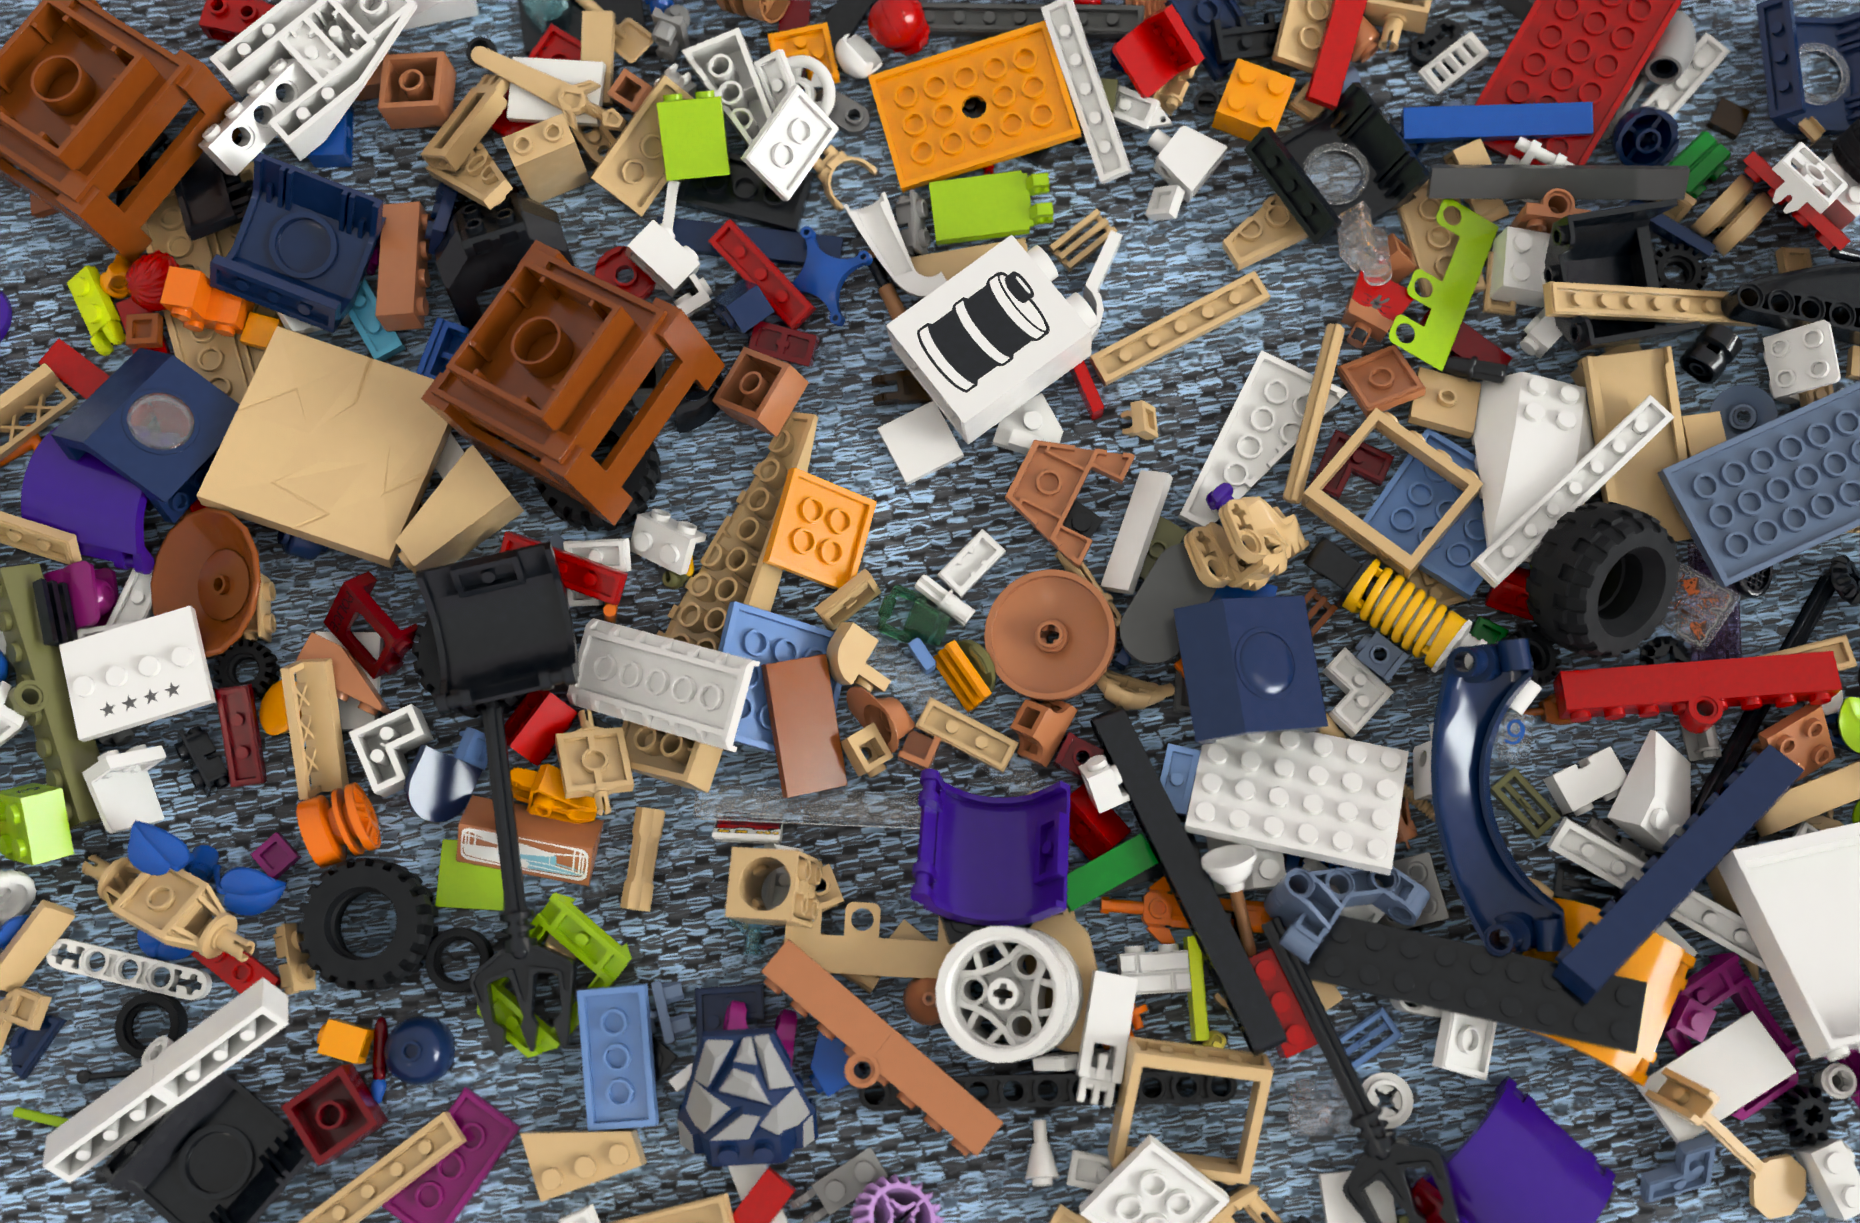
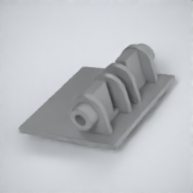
(1421, 870)

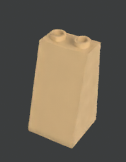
(547, 158)
(457, 515)

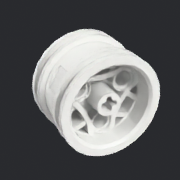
(963, 1013)

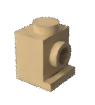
(872, 741)
(831, 896)

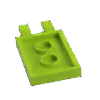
(988, 206)

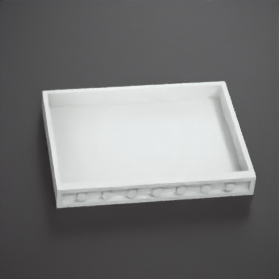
(1805, 922)

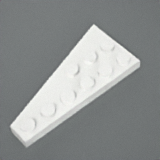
(1256, 433)

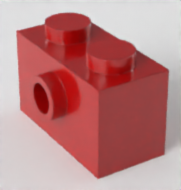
(535, 724)

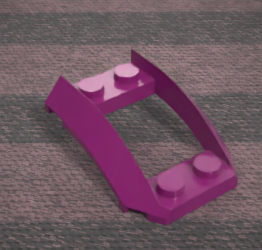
(1711, 987)

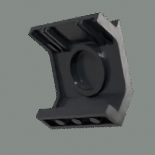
(229, 1146)

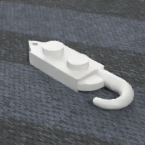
(1139, 112)

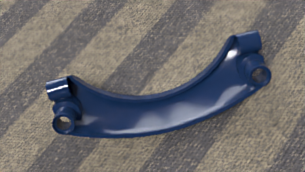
(1463, 737)

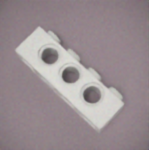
(255, 135)

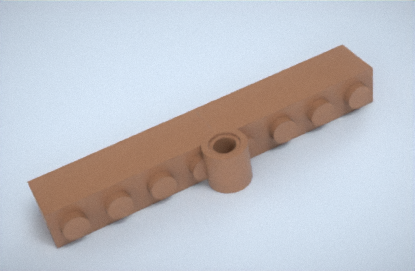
(882, 1047)

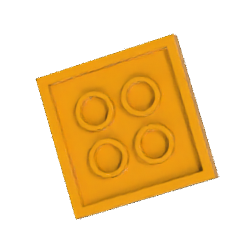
(819, 530)

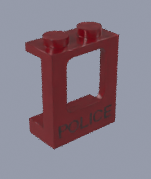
(355, 600)

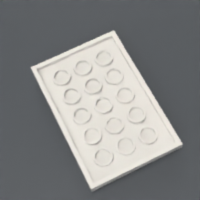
(1302, 796)

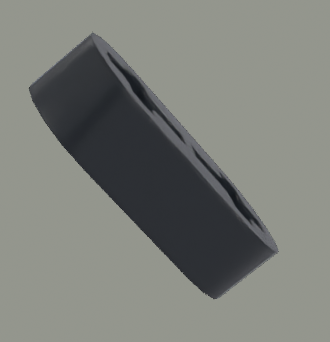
(1430, 38)

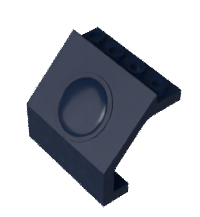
(301, 245)
(1250, 667)

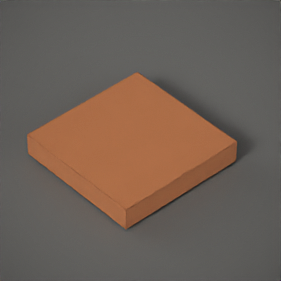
(1381, 380)

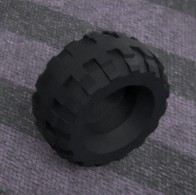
(1602, 579)

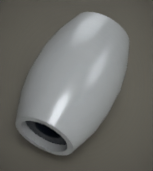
(1673, 51)

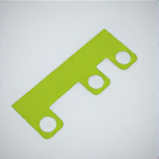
(1453, 294)

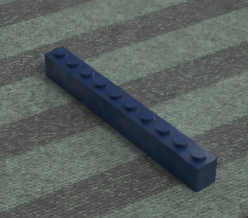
(1676, 873)

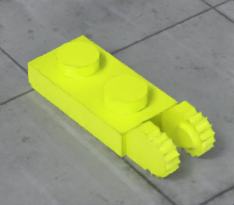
(97, 310)

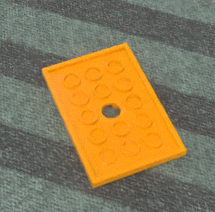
(1009, 72)

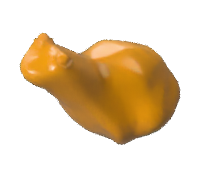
(114, 279)

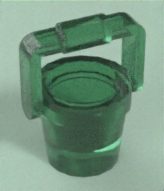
(922, 622)

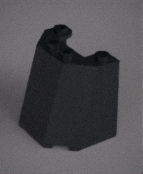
(1608, 250)

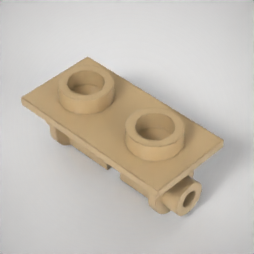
(1173, 92)
(263, 621)
(296, 973)

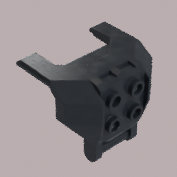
(487, 245)

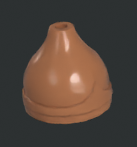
(920, 1001)

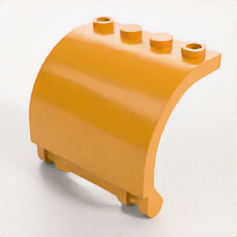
(1655, 962)

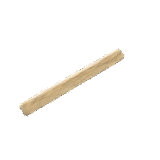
(1313, 414)

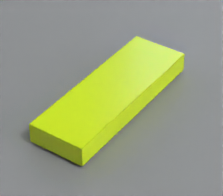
(1197, 995)

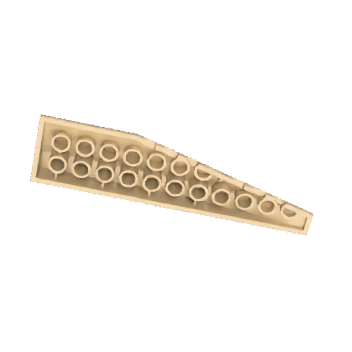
(729, 573)

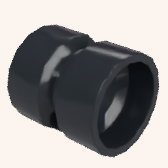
(1711, 353)

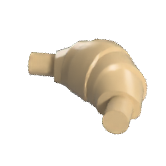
(1132, 692)

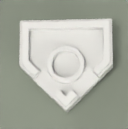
(1028, 423)

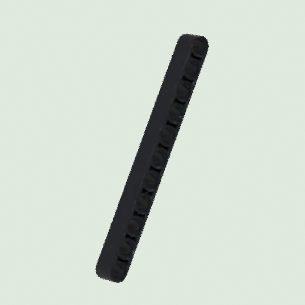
(1189, 883)
(1064, 1094)

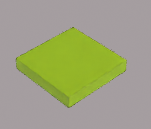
(467, 884)

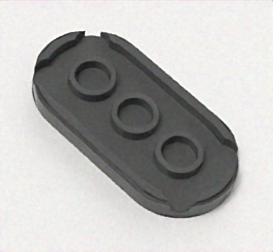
(1149, 622)

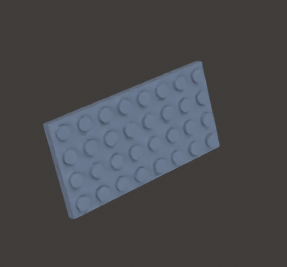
(1773, 488)

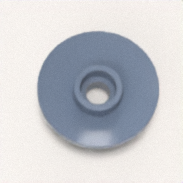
(1740, 398)

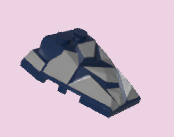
(745, 1100)

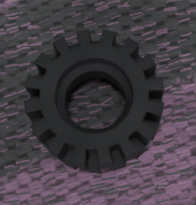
(1686, 261)
(247, 650)
(1542, 652)

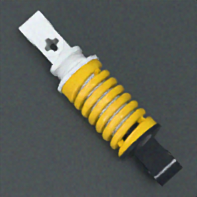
(1400, 612)

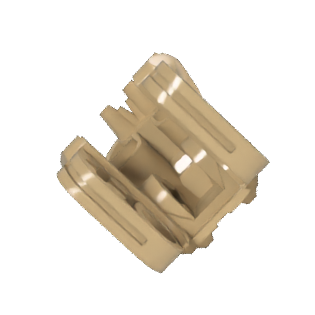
(1268, 540)

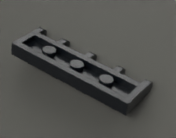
(1243, 40)

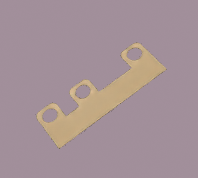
(868, 954)

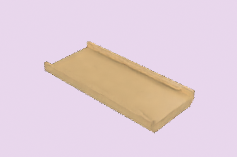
(1614, 390)

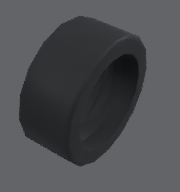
(436, 948)
(128, 1012)

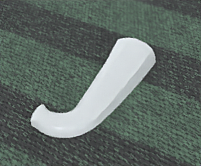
(883, 236)

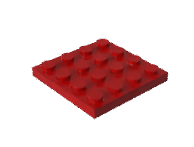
(1827, 231)

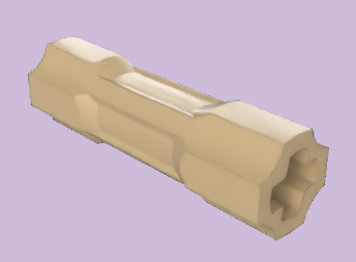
(639, 882)

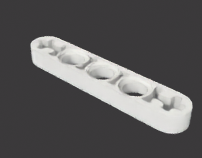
(113, 969)

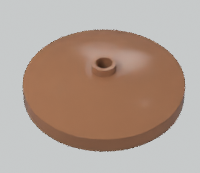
(1045, 605)

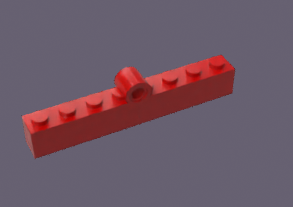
(1697, 685)

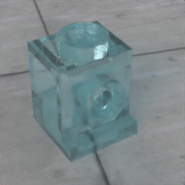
(544, 10)

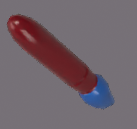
(379, 1083)

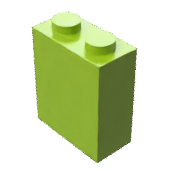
(693, 136)

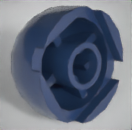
(1645, 137)
(419, 1050)

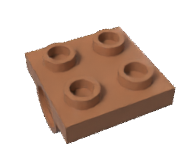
(1553, 207)
(1801, 738)

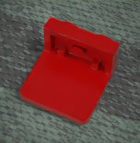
(1157, 51)

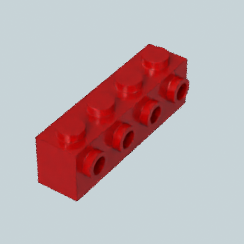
(228, 18)

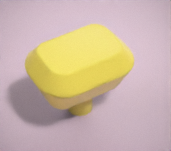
(1215, 1039)

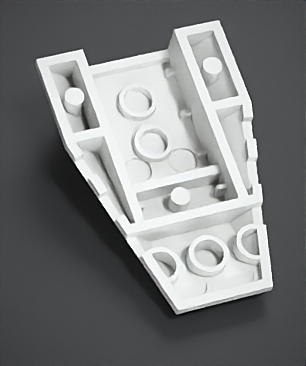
(1525, 442)

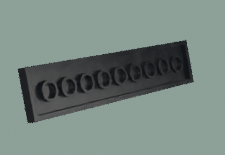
(1475, 983)

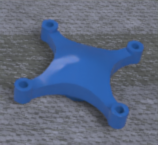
(825, 274)

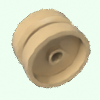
(1733, 215)

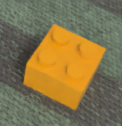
(1252, 100)

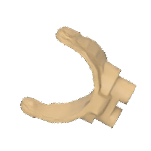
(827, 165)

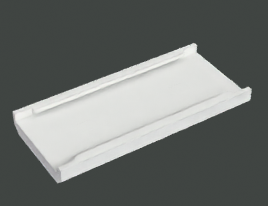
(661, 683)

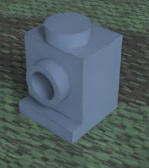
(1392, 662)

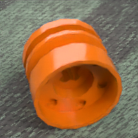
(337, 825)

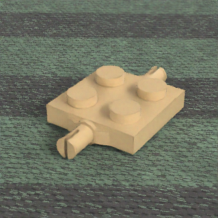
(594, 762)

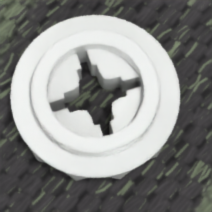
(1401, 1098)

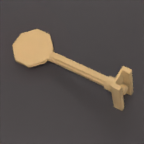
(1775, 1182)

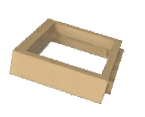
(1365, 535)
(1197, 1060)

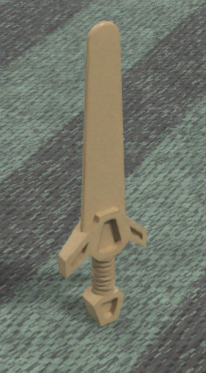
(567, 97)

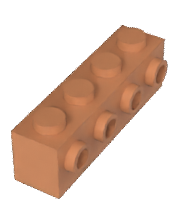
(403, 267)

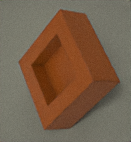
(144, 330)

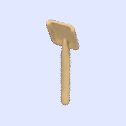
(630, 37)

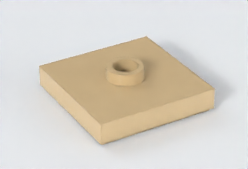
(1447, 405)

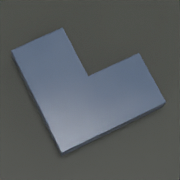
(1691, 1170)

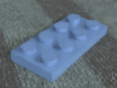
(617, 1057)

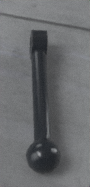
(86, 1076)

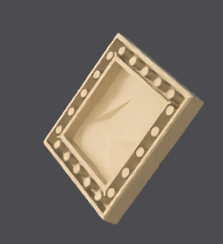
(328, 448)

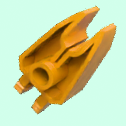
(546, 795)

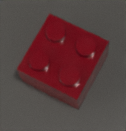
(334, 1114)

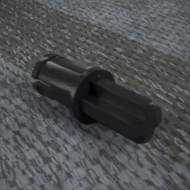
(1475, 369)

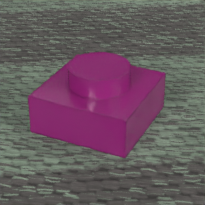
(275, 855)
(1692, 1018)

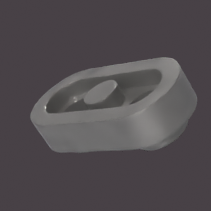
(843, 109)

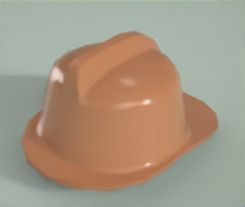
(886, 713)

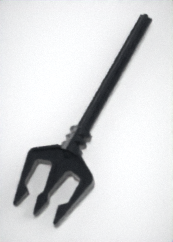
(521, 954)
(1384, 1155)

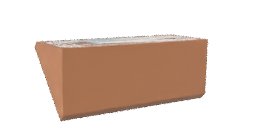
(546, 845)

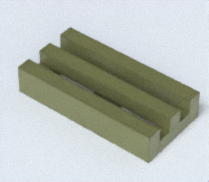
(1543, 825)

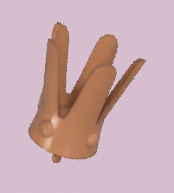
(1406, 826)

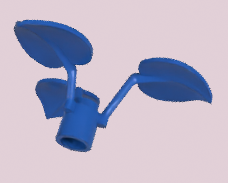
(245, 888)

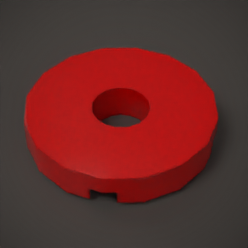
(615, 261)

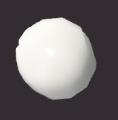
(857, 57)

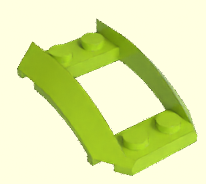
(583, 940)

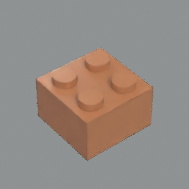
(417, 90)
(760, 391)

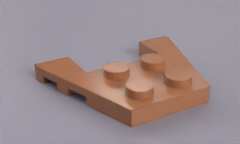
(1050, 484)

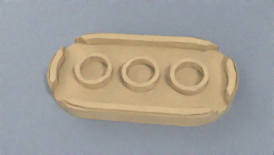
(1078, 943)

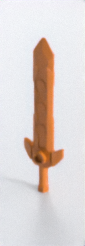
(1162, 909)

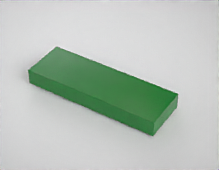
(1108, 871)

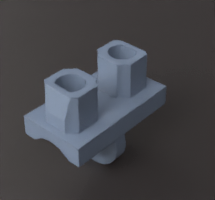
(674, 1026)

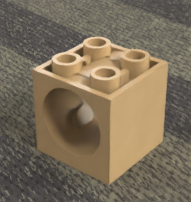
(746, 877)

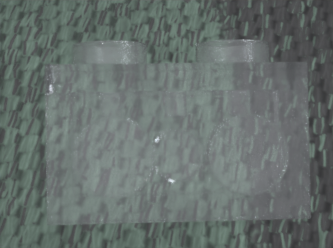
(1318, 1109)

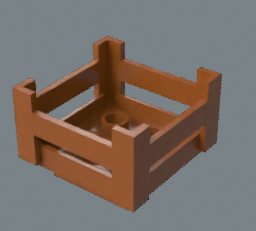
(87, 104)
(559, 367)

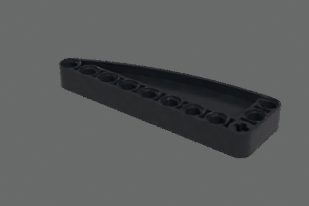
(1817, 291)

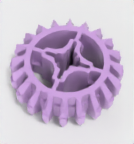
(883, 1199)

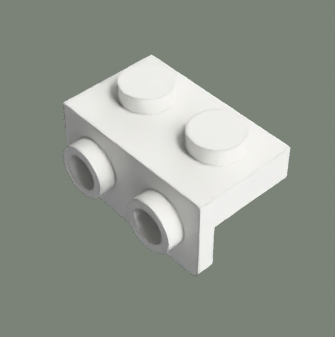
(665, 540)

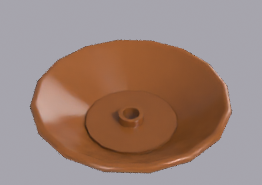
(213, 568)

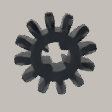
(1794, 1121)

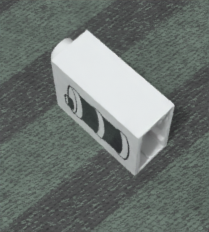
(993, 336)

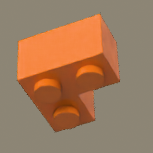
(201, 306)

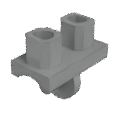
(671, 31)

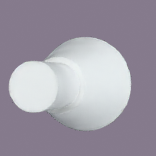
(1041, 1163)

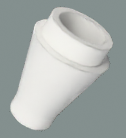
(1836, 1081)

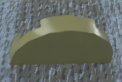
(980, 660)

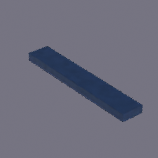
(777, 245)

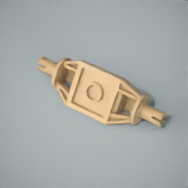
(169, 907)

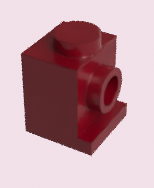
(1066, 758)

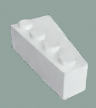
(729, 70)

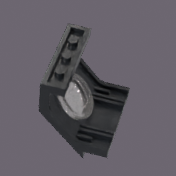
(1333, 153)

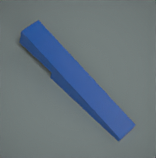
(1496, 122)

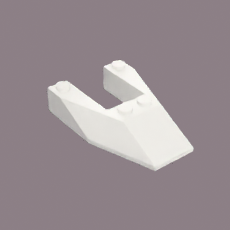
(332, 41)

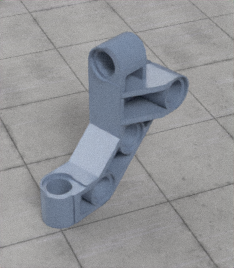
(1311, 907)

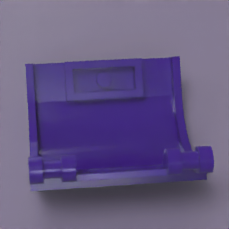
(88, 502)
(991, 855)
(1524, 1168)

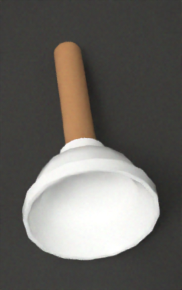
(1231, 867)

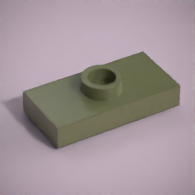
(1165, 536)

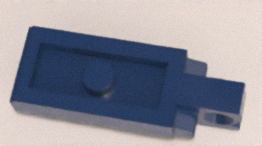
(442, 214)

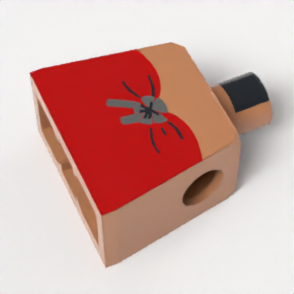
(1373, 310)

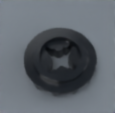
(1845, 579)
(1659, 648)

